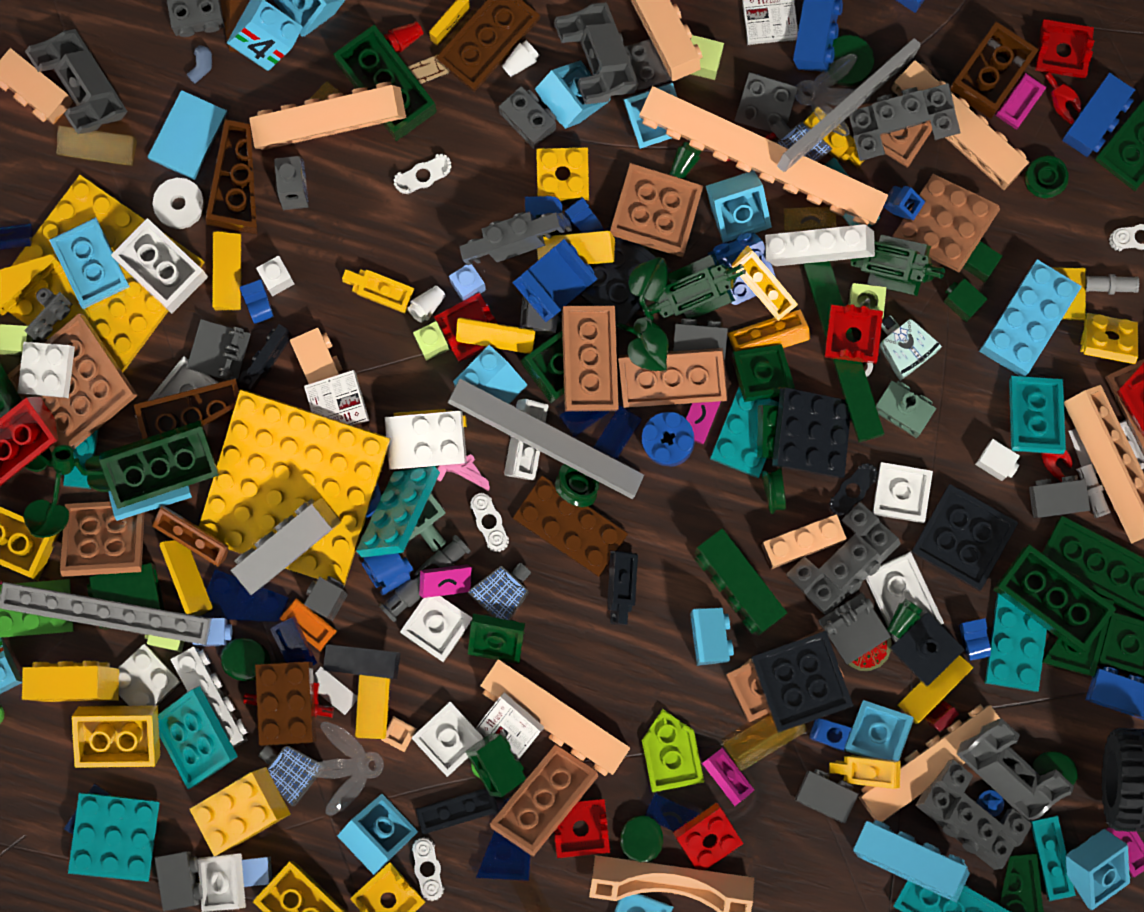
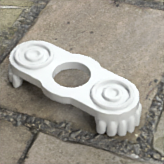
(437, 167)
(1125, 238)
(495, 537)
(430, 886)

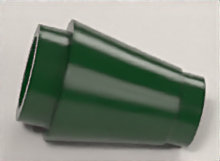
(684, 160)
(904, 618)

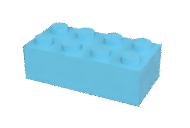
(1030, 318)
(911, 861)

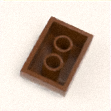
(993, 70)

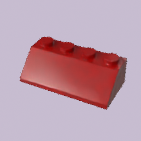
(24, 435)

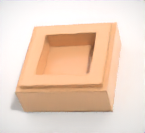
(399, 734)

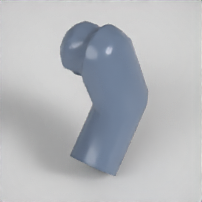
(203, 64)

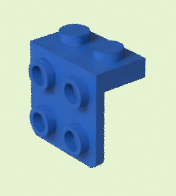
(728, 254)

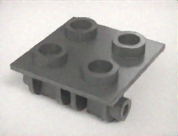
(647, 64)
(765, 102)
(55, 309)
(218, 350)
(854, 628)

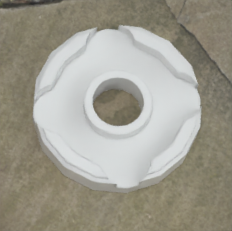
(168, 193)

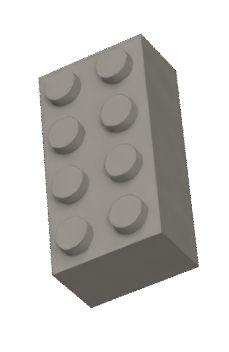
(280, 549)

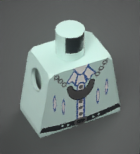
(906, 346)

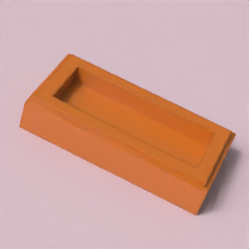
(313, 627)

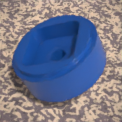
(991, 802)

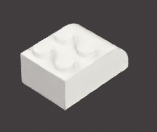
(159, 265)
(425, 440)

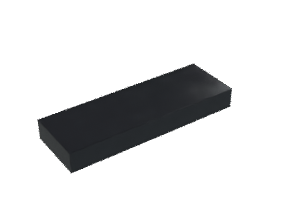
(361, 661)
(456, 810)

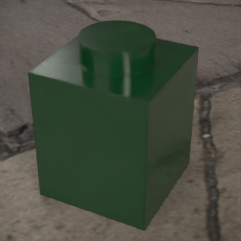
(982, 261)
(964, 299)

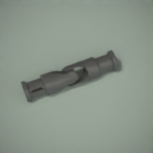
(409, 591)

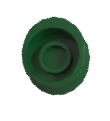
(1046, 177)
(576, 487)
(774, 490)
(241, 656)
(1056, 761)
(641, 839)

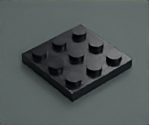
(613, 280)
(811, 433)
(964, 537)
(801, 681)

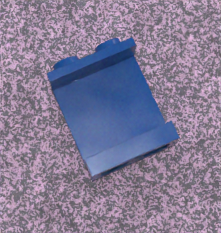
(555, 280)

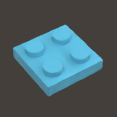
(879, 732)

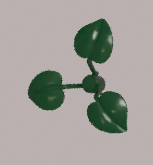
(651, 346)
(47, 518)

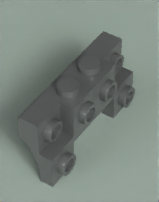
(603, 50)
(82, 78)
(903, 112)
(514, 236)
(849, 565)
(1009, 774)
(969, 822)

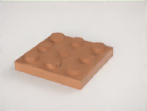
(656, 210)
(949, 222)
(100, 544)

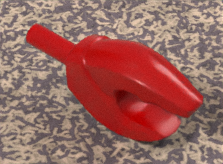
(1062, 95)
(1050, 459)

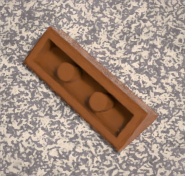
(185, 534)

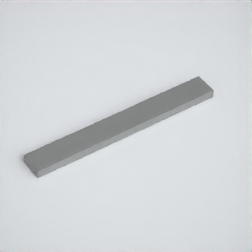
(848, 105)
(546, 438)
(105, 613)

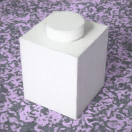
(275, 276)
(998, 460)

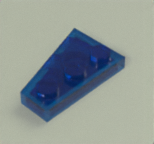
(234, 602)
(504, 860)

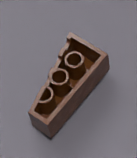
(232, 189)
(187, 407)

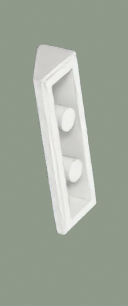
(522, 458)

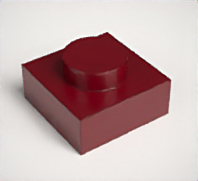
(941, 716)

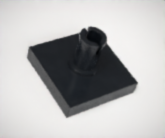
(926, 649)

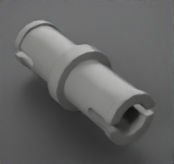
(1112, 284)
(1094, 491)

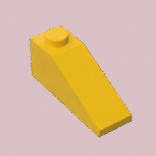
(21, 279)

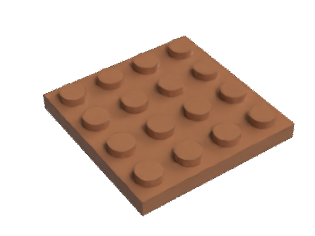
(96, 385)

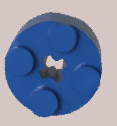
(671, 424)
(387, 571)

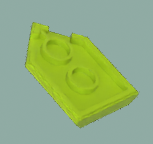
(671, 754)

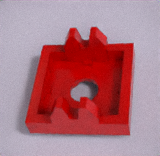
(1076, 36)
(471, 308)
(862, 318)
(708, 822)
(596, 839)

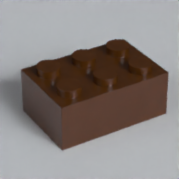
(285, 703)

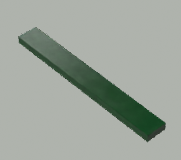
(850, 373)

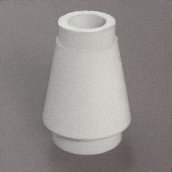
(520, 58)
(425, 304)

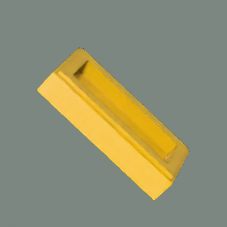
(449, 20)

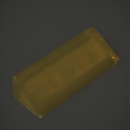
(96, 146)
(759, 742)

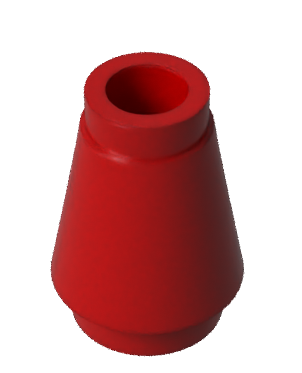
(403, 36)

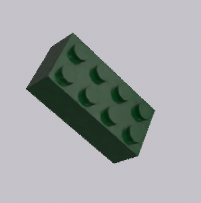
(373, 61)
(158, 464)
(740, 582)
(1054, 599)

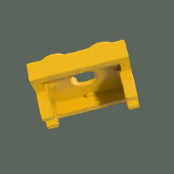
(568, 190)
(1097, 343)
(392, 881)

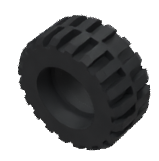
(1124, 780)

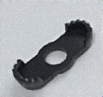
(864, 478)

